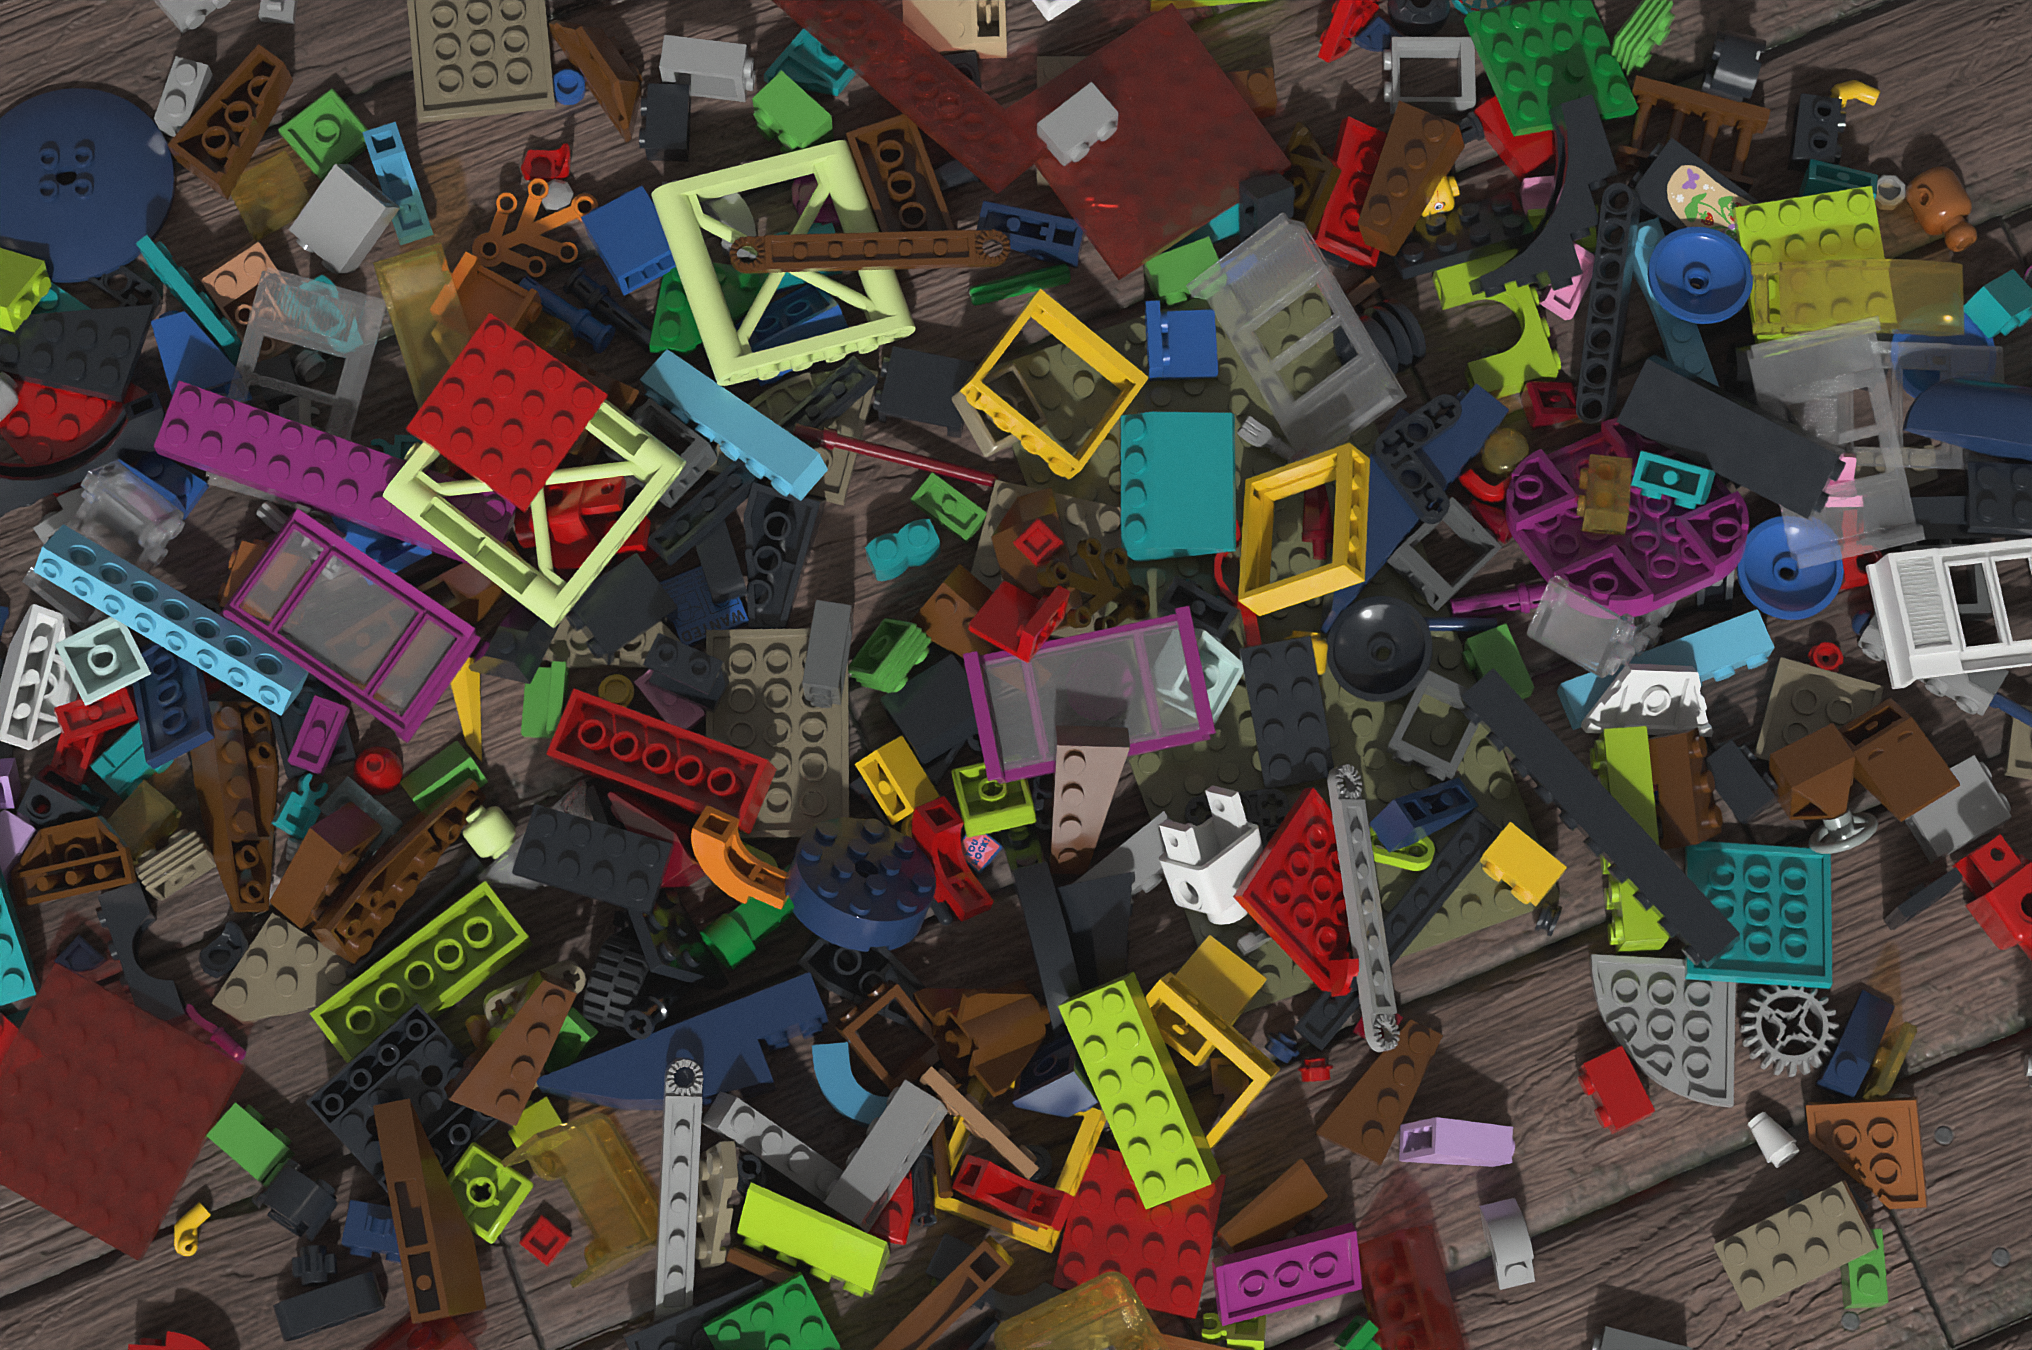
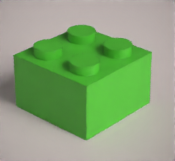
(791, 116)

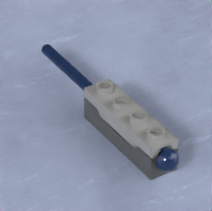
(1970, 690)

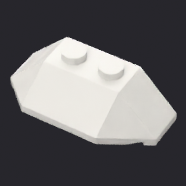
(35, 680)

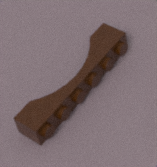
(950, 1298)

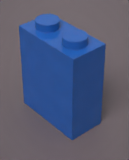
(630, 239)

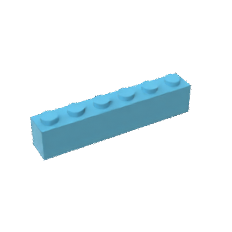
(734, 426)
(1710, 651)

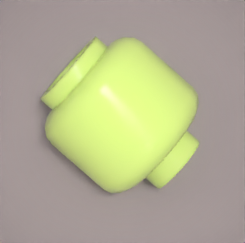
(489, 831)

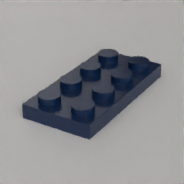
(171, 706)

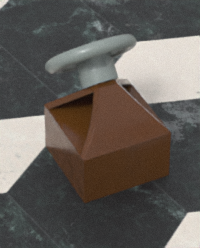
(1817, 784)

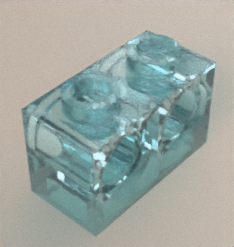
(351, 791)

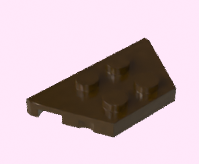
(1312, 175)

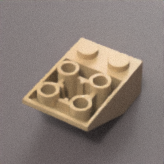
(959, 25)

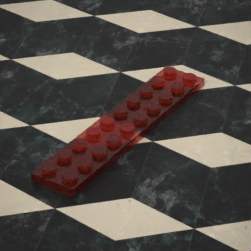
(922, 86)

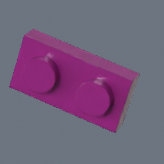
(318, 735)

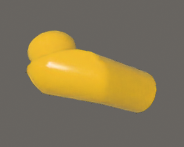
(1855, 89)

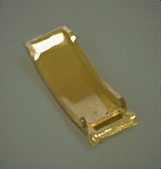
(1903, 293)
(424, 318)

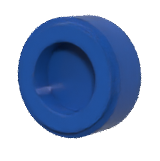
(569, 86)

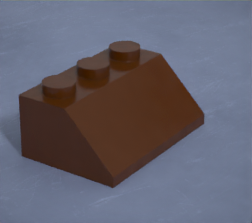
(1275, 1211)

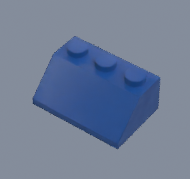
(795, 318)

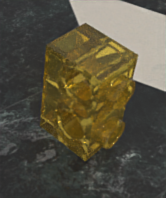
(1606, 494)

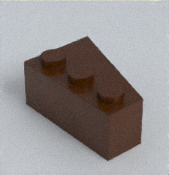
(1684, 789)
(324, 863)

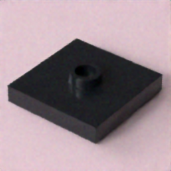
(1923, 897)

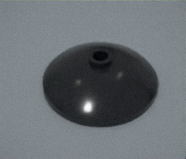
(1367, 629)

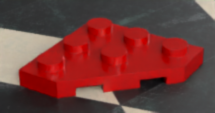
(1346, 22)

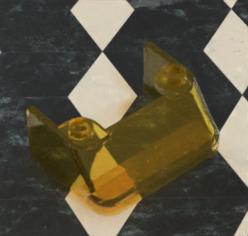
(604, 1186)
(1085, 1318)

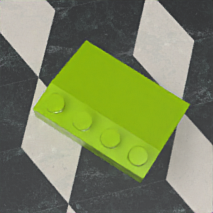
(812, 1240)

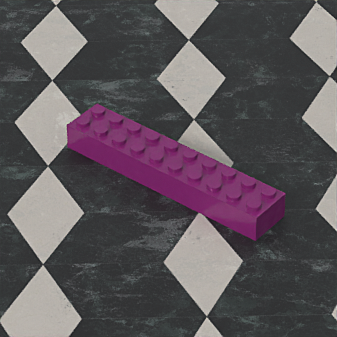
(307, 466)

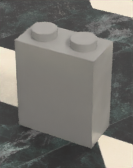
(343, 219)
(1960, 814)

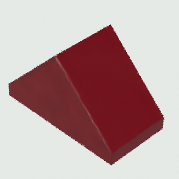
(1548, 403)

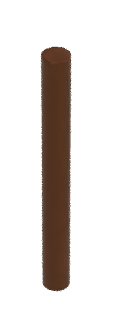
(941, 1156)

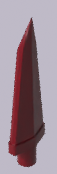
(1317, 521)

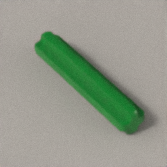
(1019, 284)

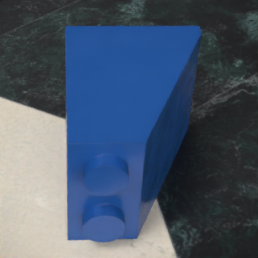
(191, 355)

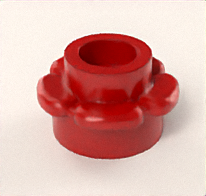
(1829, 650)
(1315, 1070)

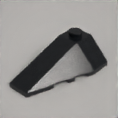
(777, 550)
(516, 642)
(856, 972)

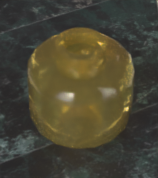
(1504, 452)

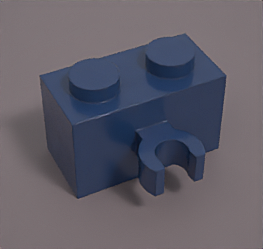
(370, 1230)

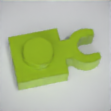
(1240, 1335)

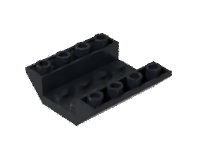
(390, 1072)

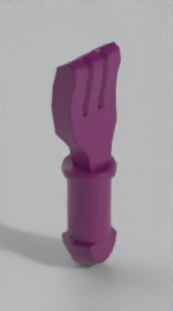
(219, 1035)

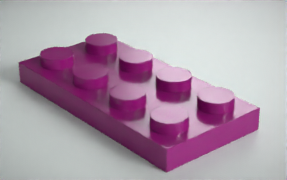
(1287, 1274)

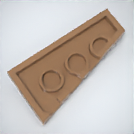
(1019, 1159)

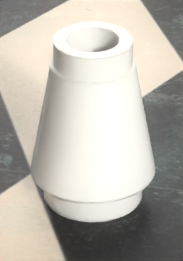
(1773, 1140)

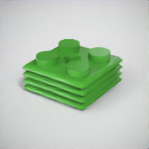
(1640, 33)
(889, 655)

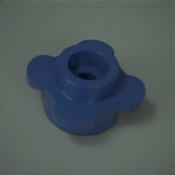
(1281, 1046)

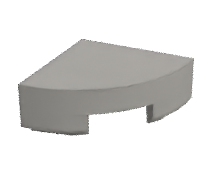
(1252, 941)

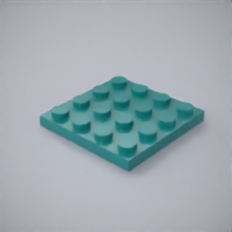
(1776, 904)

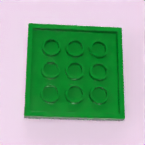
(1545, 57)

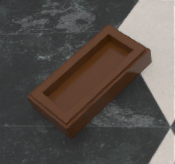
(760, 1263)

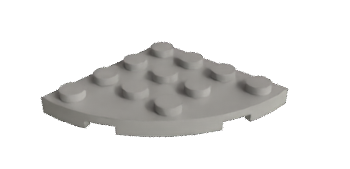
(1669, 1024)

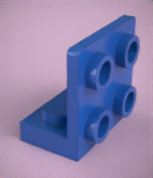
(1180, 343)
(170, 481)
(382, 548)

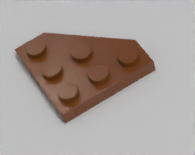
(1875, 1145)

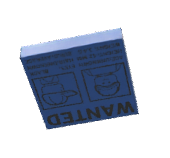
(697, 609)

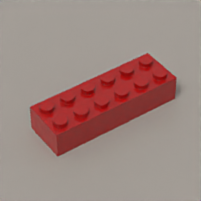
(660, 759)

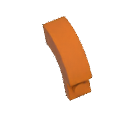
(731, 865)

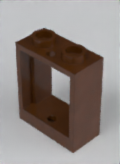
(913, 1065)

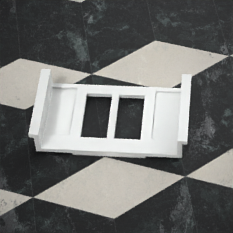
(1921, 614)

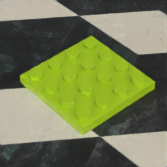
(1807, 229)

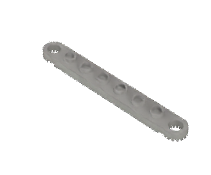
(1363, 908)
(678, 1191)

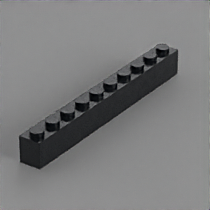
(1600, 819)

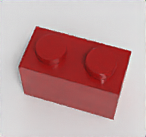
(1615, 1090)

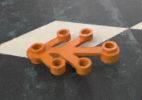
(528, 231)

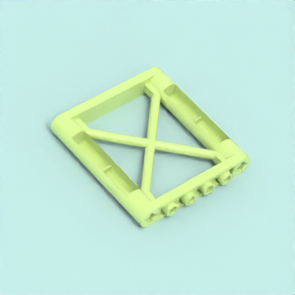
(730, 350)
(539, 590)

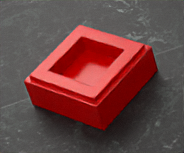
(1038, 543)
(545, 1240)

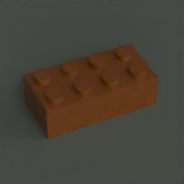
(899, 177)

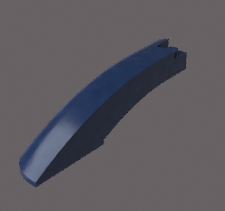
(1976, 416)

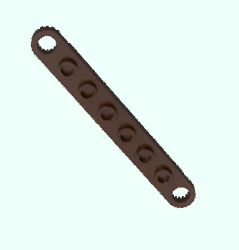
(869, 251)

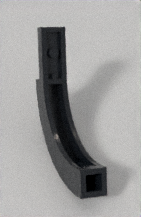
(1043, 921)

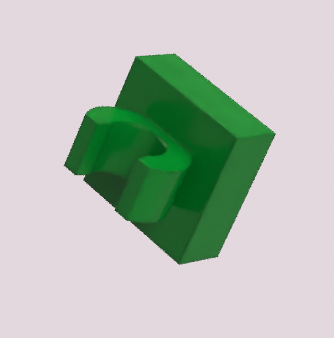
(1358, 1335)

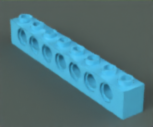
(170, 619)

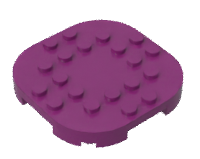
(1665, 546)

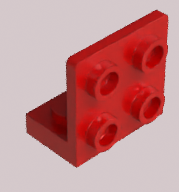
(1019, 620)

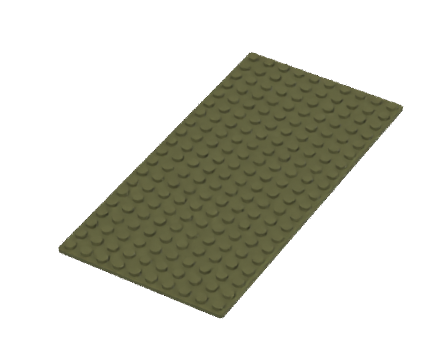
(1358, 730)

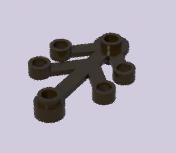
(1131, 599)

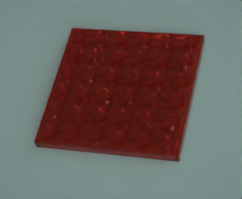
(1176, 144)
(105, 1109)

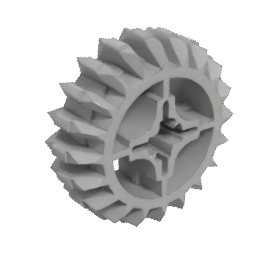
(1803, 1035)

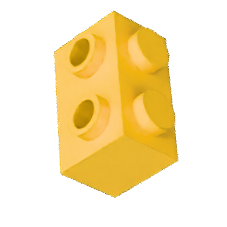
(896, 779)
(1522, 865)

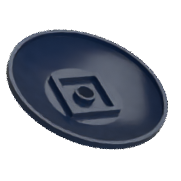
(119, 187)

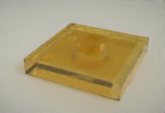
(270, 195)
(1889, 1061)

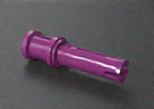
(1521, 598)

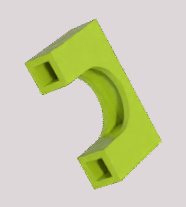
(1531, 356)

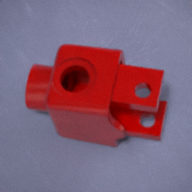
(579, 520)
(1999, 893)

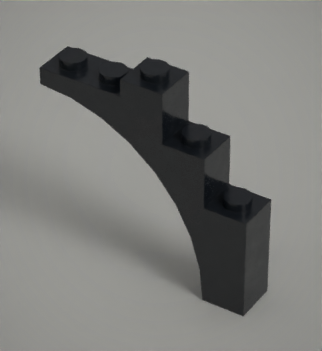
(1581, 167)

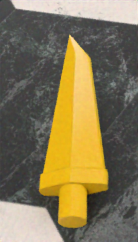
(468, 702)

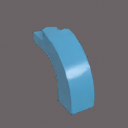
(840, 1088)

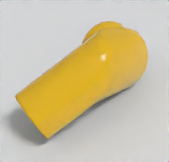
(187, 1230)

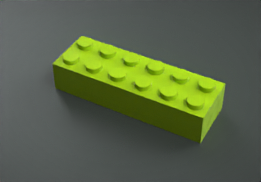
(1626, 773)
(429, 968)
(1139, 1090)

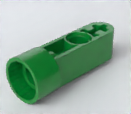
(736, 934)

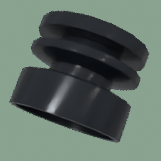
(1393, 333)

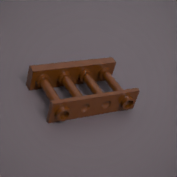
(1688, 102)

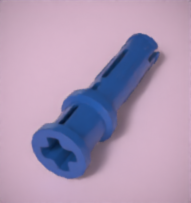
(580, 320)

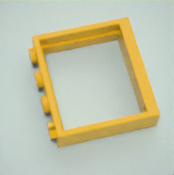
(1085, 345)
(1348, 564)
(1224, 1038)
(1068, 1181)

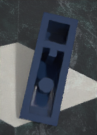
(1035, 233)
(1422, 813)
(1855, 1047)

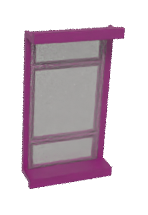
(352, 624)
(1113, 677)

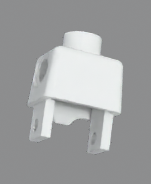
(1211, 859)

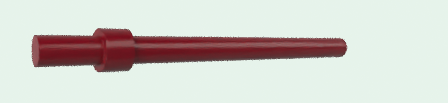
(828, 439)

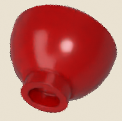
(378, 770)

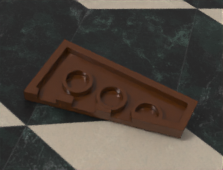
(1378, 1102)

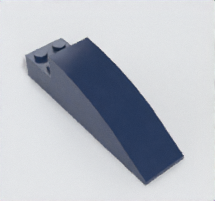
(1388, 513)
(721, 1041)

